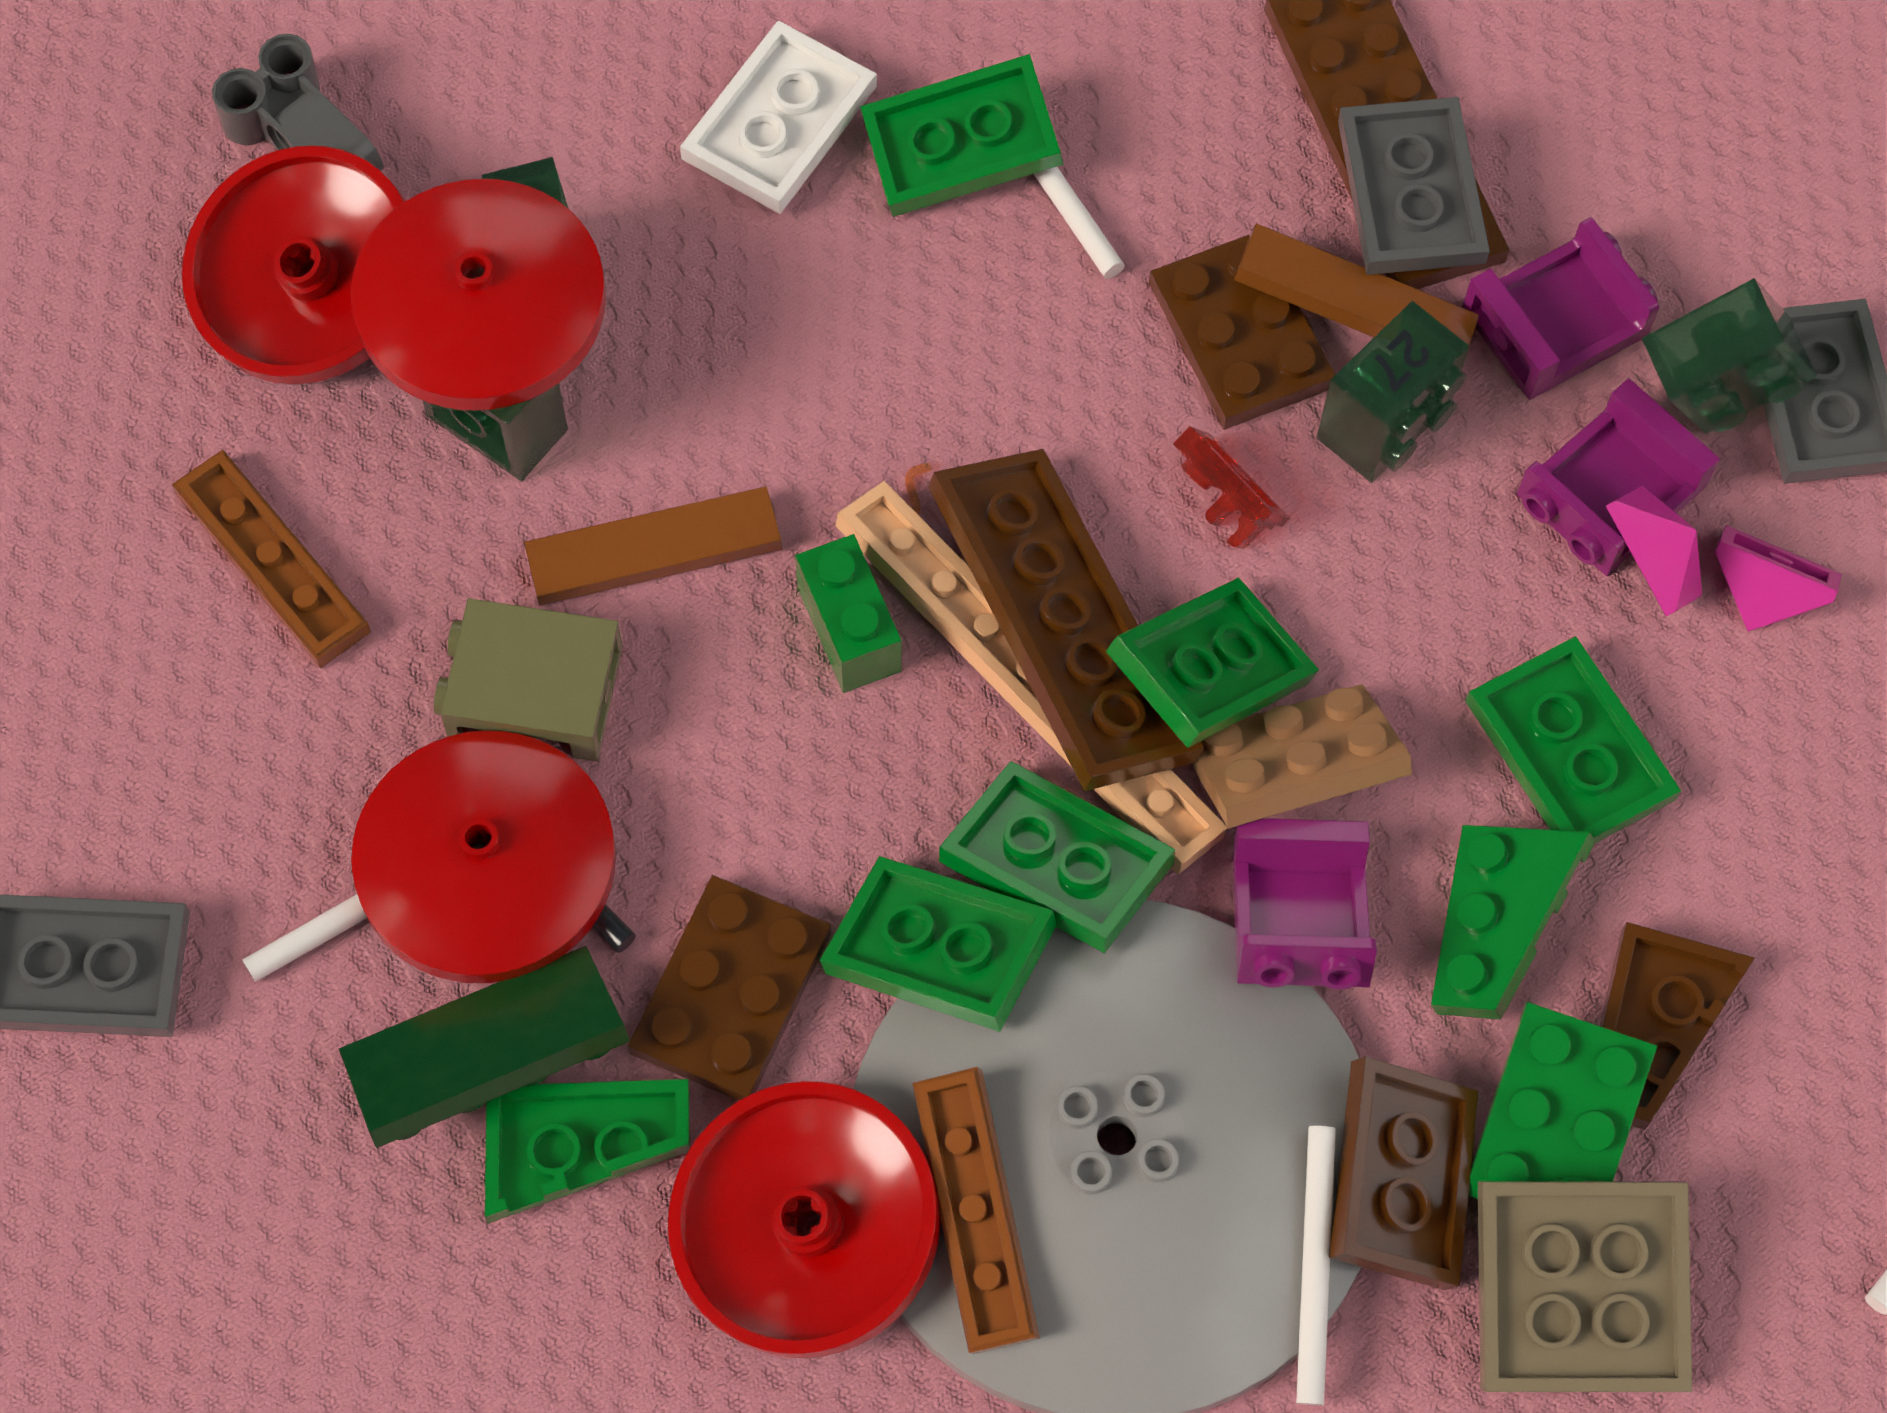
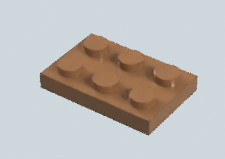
(1300, 756)

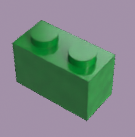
(848, 613)

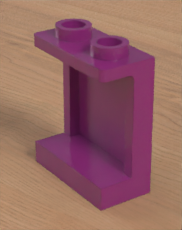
(1563, 310)
(1613, 455)
(1302, 903)

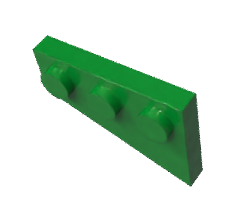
(1496, 911)
(576, 1136)

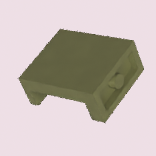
(530, 674)

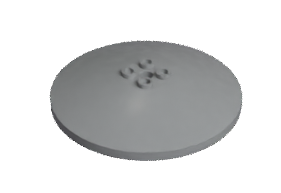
(1161, 1267)

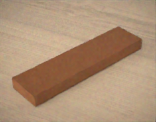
(1337, 286)
(653, 545)
(271, 558)
(976, 1211)

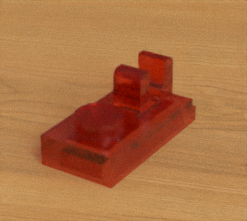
(1213, 466)

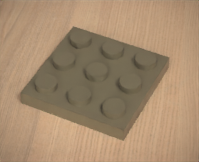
(1584, 1286)

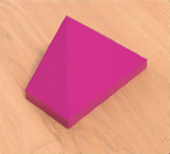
(1661, 546)
(1772, 581)

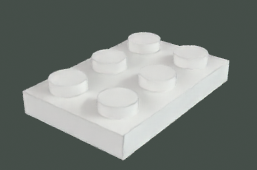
(778, 116)

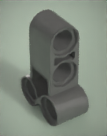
(285, 107)

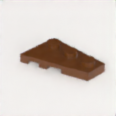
(1668, 996)

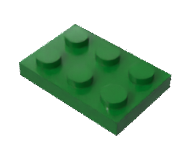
(961, 135)
(1212, 661)
(1572, 743)
(1057, 854)
(939, 943)
(1561, 1102)

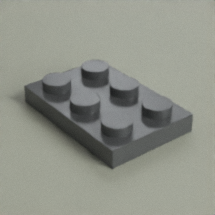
(1413, 186)
(1841, 415)
(91, 964)

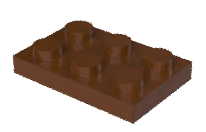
(1240, 342)
(730, 989)
(1404, 1174)

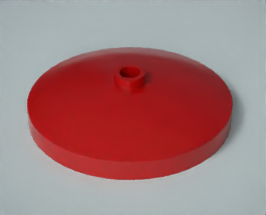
(278, 259)
(478, 294)
(491, 907)
(756, 1183)

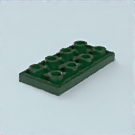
(482, 1047)

